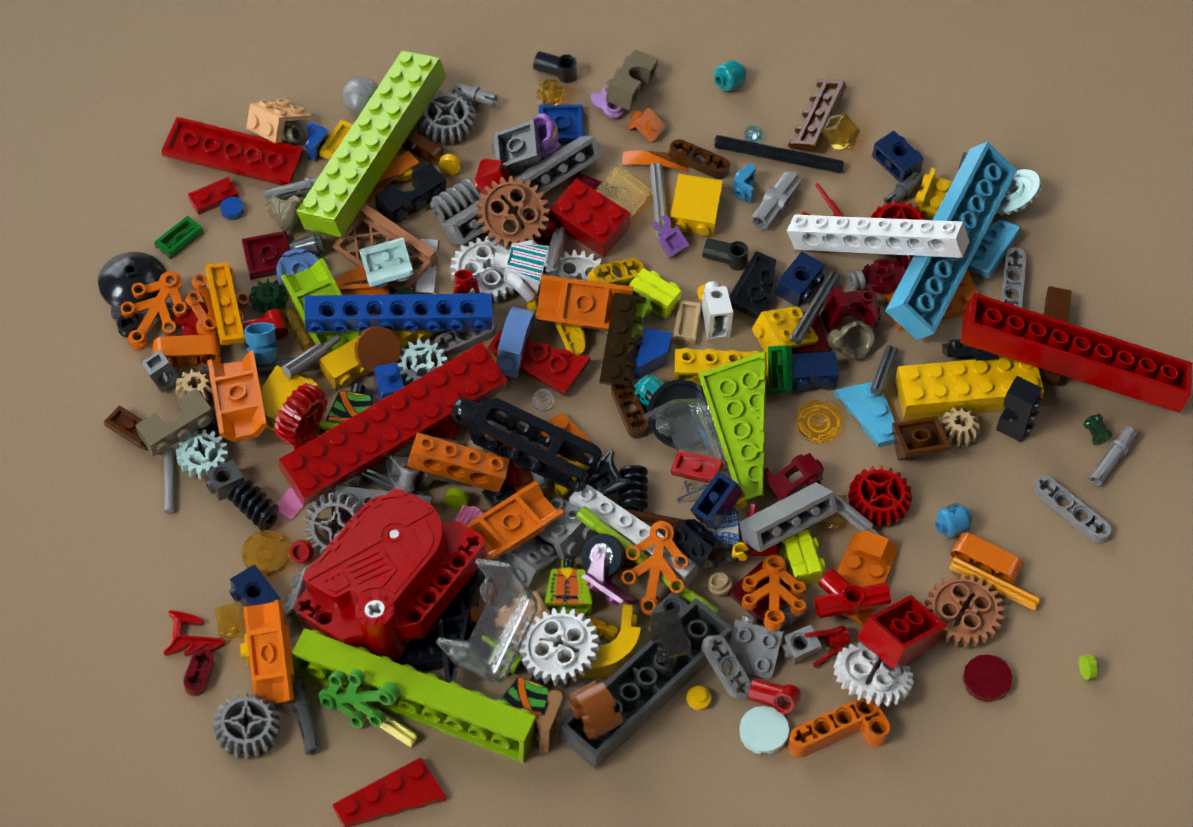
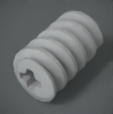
(454, 198)

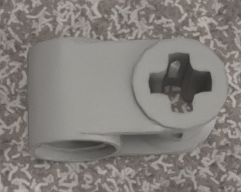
(399, 474)

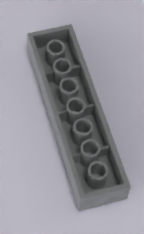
(646, 686)

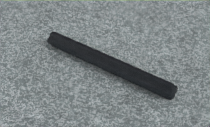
(778, 154)

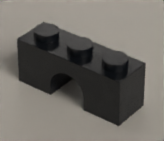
(399, 204)
(1020, 409)

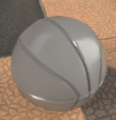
(358, 93)

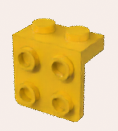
(777, 326)

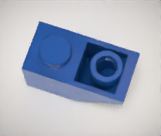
(653, 351)

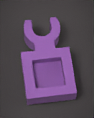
(671, 238)

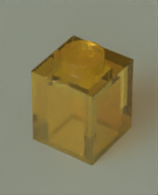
(840, 131)

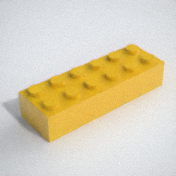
(974, 384)

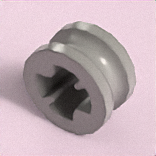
(856, 280)

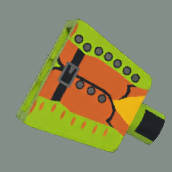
(568, 589)

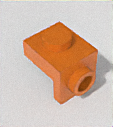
(647, 123)

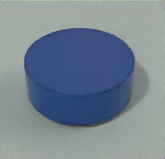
(232, 208)

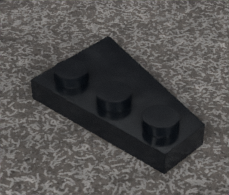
(755, 286)

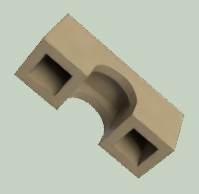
(625, 86)
(161, 435)

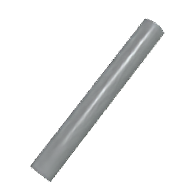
(169, 481)

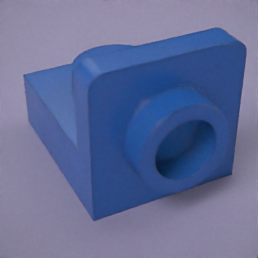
(317, 137)

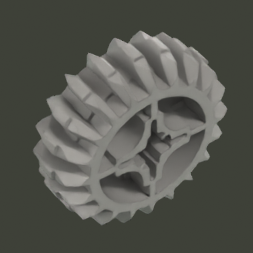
(447, 125)
(325, 523)
(226, 723)

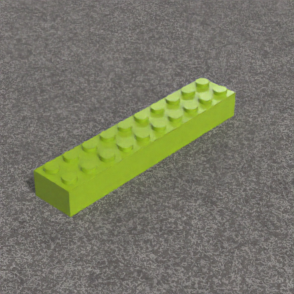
(371, 144)
(422, 696)

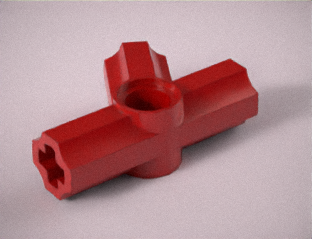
(839, 592)

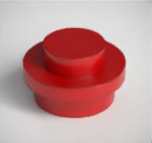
(301, 551)

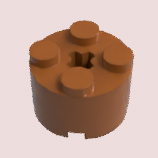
(595, 708)

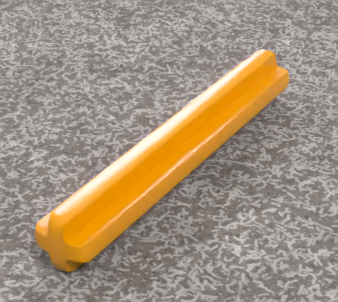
(1003, 587)

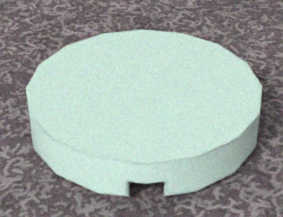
(763, 730)

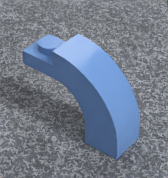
(513, 340)

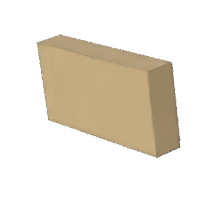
(687, 322)

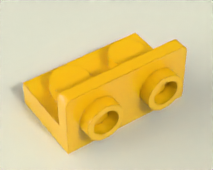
(932, 194)

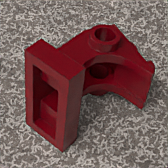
(844, 304)
(807, 465)

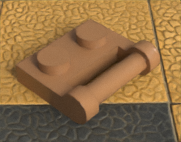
(549, 723)

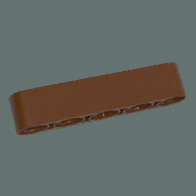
(1057, 307)

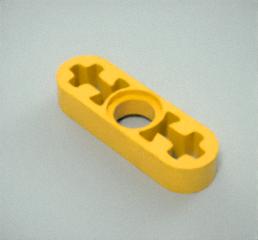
(621, 266)

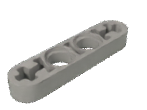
(1010, 285)
(1075, 506)

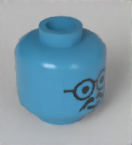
(953, 520)

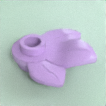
(609, 109)

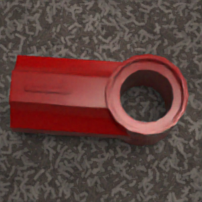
(273, 317)
(772, 695)

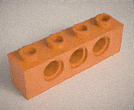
(458, 462)

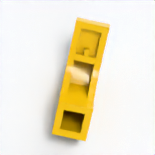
(617, 652)

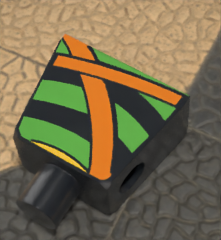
(349, 403)
(528, 695)

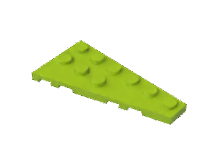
(738, 411)

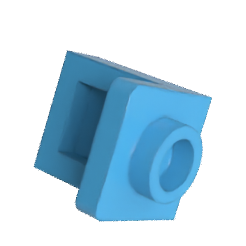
(742, 183)

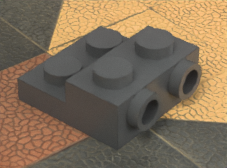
(517, 146)

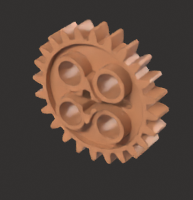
(530, 202)
(985, 621)

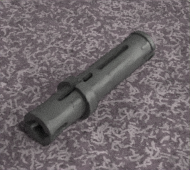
(302, 709)

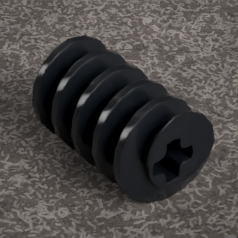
(635, 495)
(254, 505)

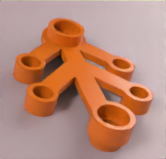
(155, 306)
(209, 319)
(656, 563)
(774, 568)

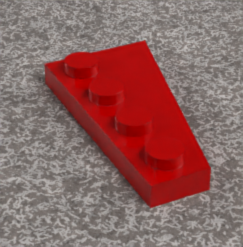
(548, 365)
(398, 791)

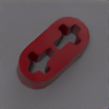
(194, 671)

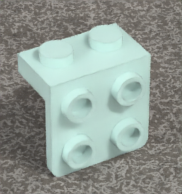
(386, 263)

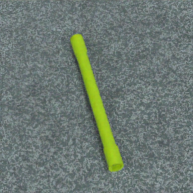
(595, 523)

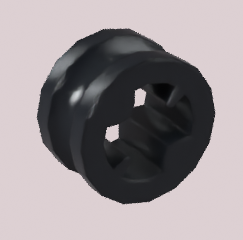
(127, 321)

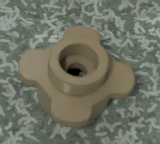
(291, 134)

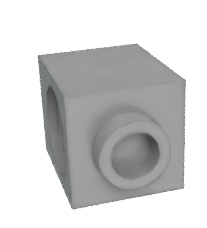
(812, 645)

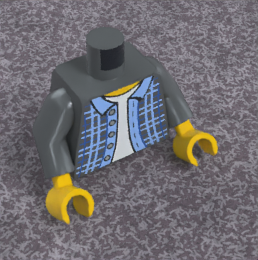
(729, 535)

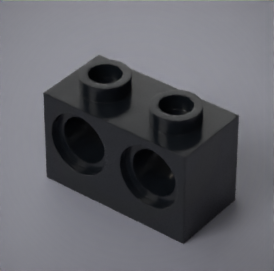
(698, 543)

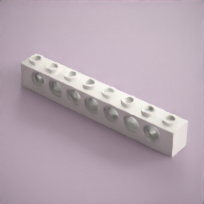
(878, 235)

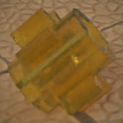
(550, 92)

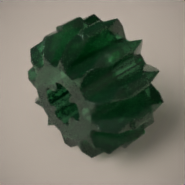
(268, 297)

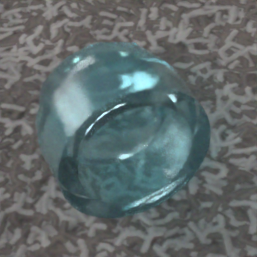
(753, 134)

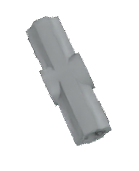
(776, 200)

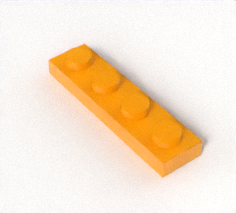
(224, 303)

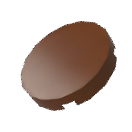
(376, 348)

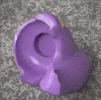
(547, 136)

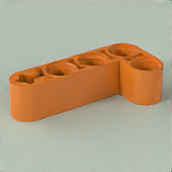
(836, 731)

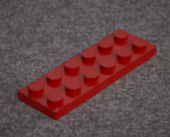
(232, 151)

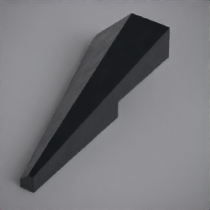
(454, 622)

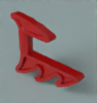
(180, 642)

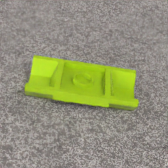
(313, 282)

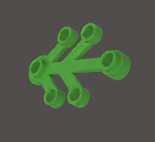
(333, 699)

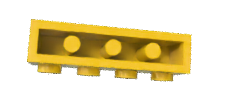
(691, 362)

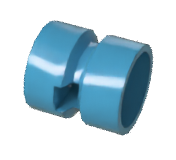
(261, 340)

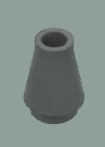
(312, 243)

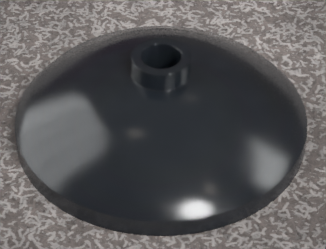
(116, 282)
(672, 390)

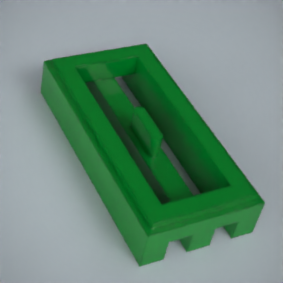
(181, 239)
(783, 369)

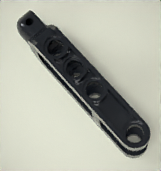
(548, 463)

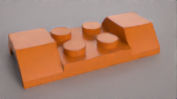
(577, 302)
(238, 398)
(515, 520)
(867, 563)
(270, 652)

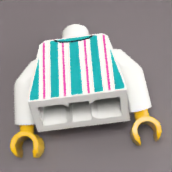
(524, 269)

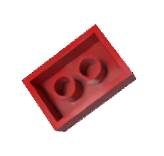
(590, 217)
(901, 632)

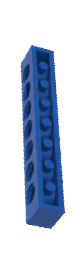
(406, 304)

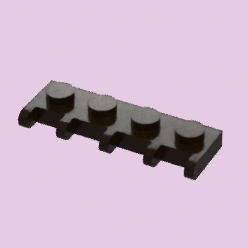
(620, 339)

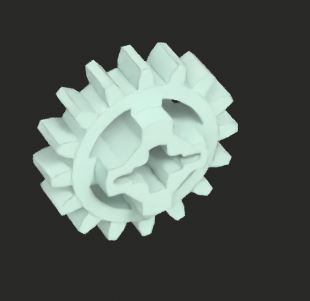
(417, 355)
(192, 460)

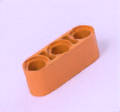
(189, 349)
(987, 557)

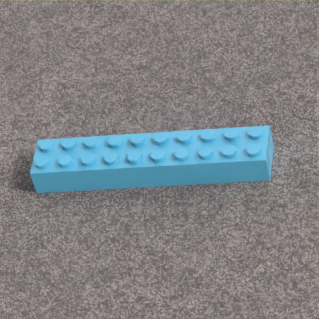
(933, 280)

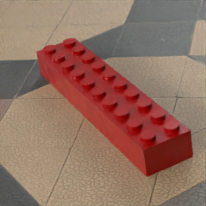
(1076, 352)
(390, 424)

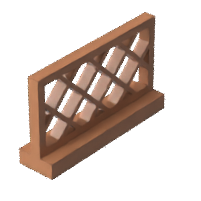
(385, 228)

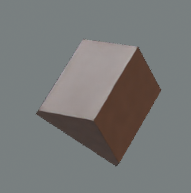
(919, 437)

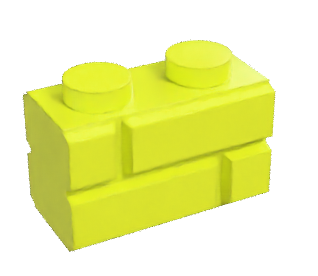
(664, 294)
(802, 557)

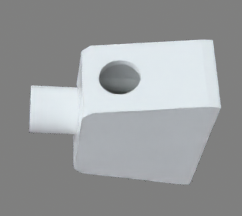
(717, 303)

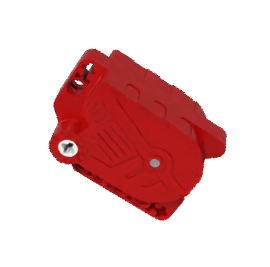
(388, 574)

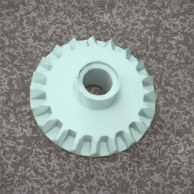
(1020, 192)

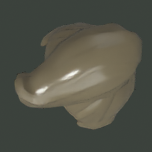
(284, 211)
(852, 340)

